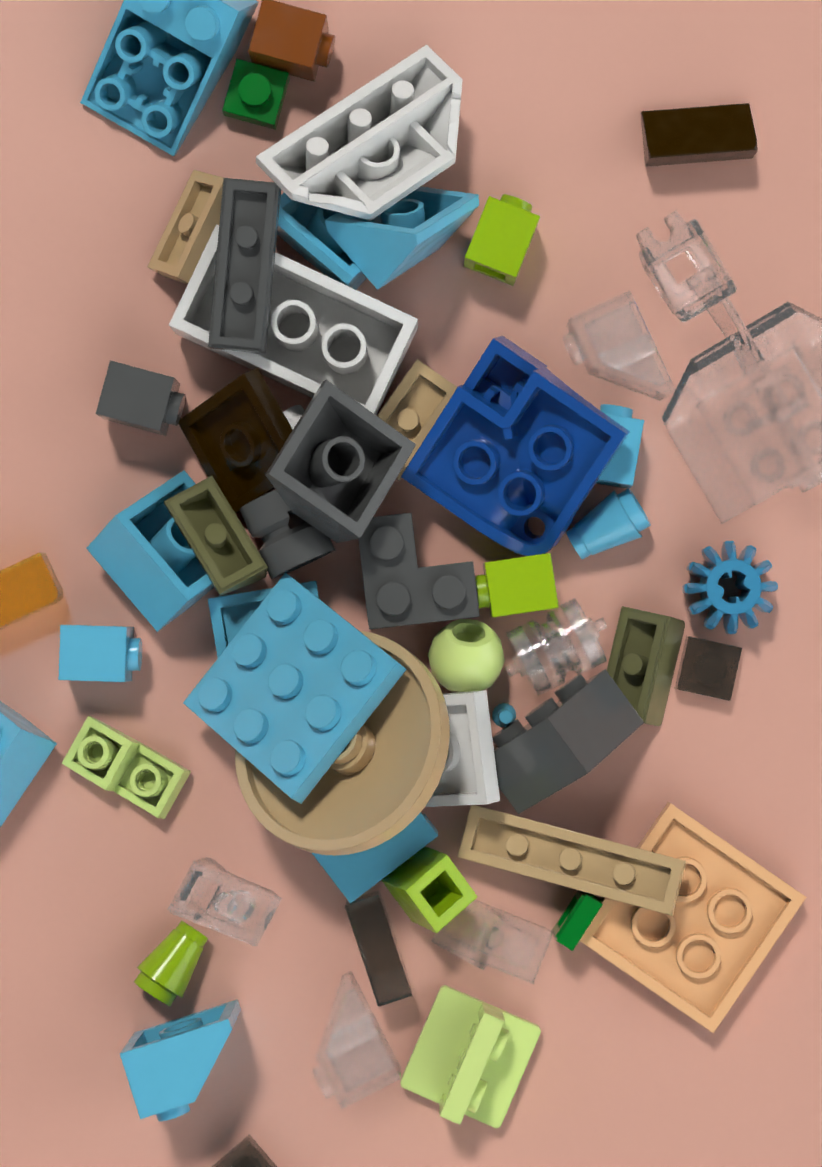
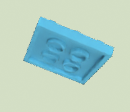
(294, 687)

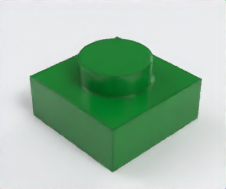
(256, 94)

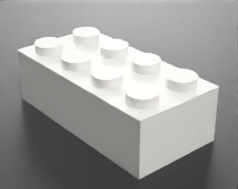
(314, 331)

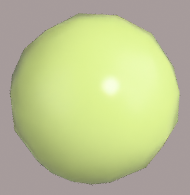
(466, 656)

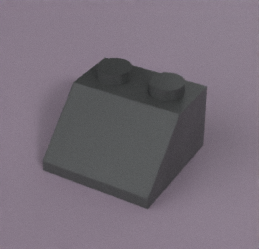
(338, 464)

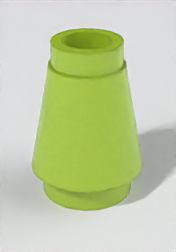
(171, 964)

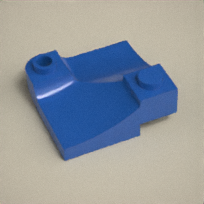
(515, 450)

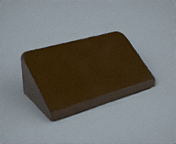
(698, 134)

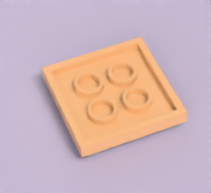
(720, 926)

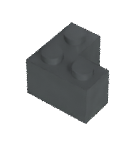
(399, 590)
(562, 739)

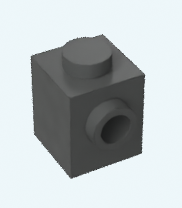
(140, 398)

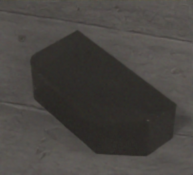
(379, 948)

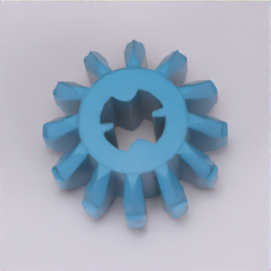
(747, 581)

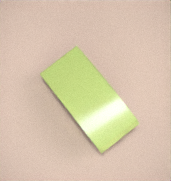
(126, 767)

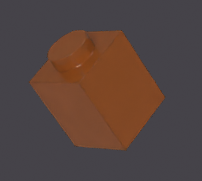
(291, 40)

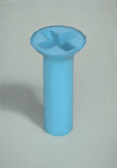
(503, 714)

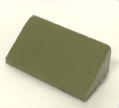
(216, 536)
(645, 660)

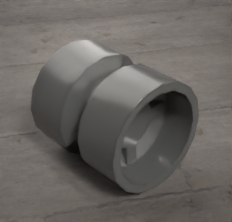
(286, 537)

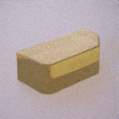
(27, 589)

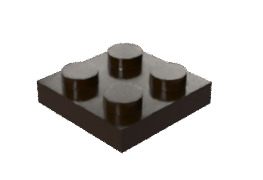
(238, 437)

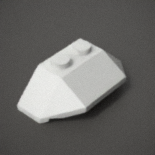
(374, 141)

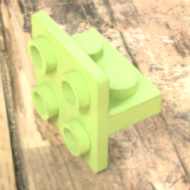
(470, 1057)

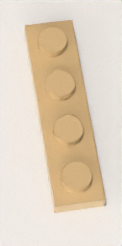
(572, 859)

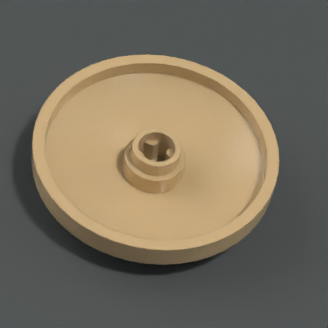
(375, 781)

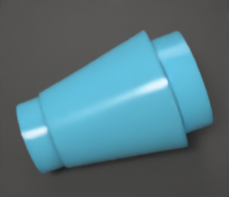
(609, 524)

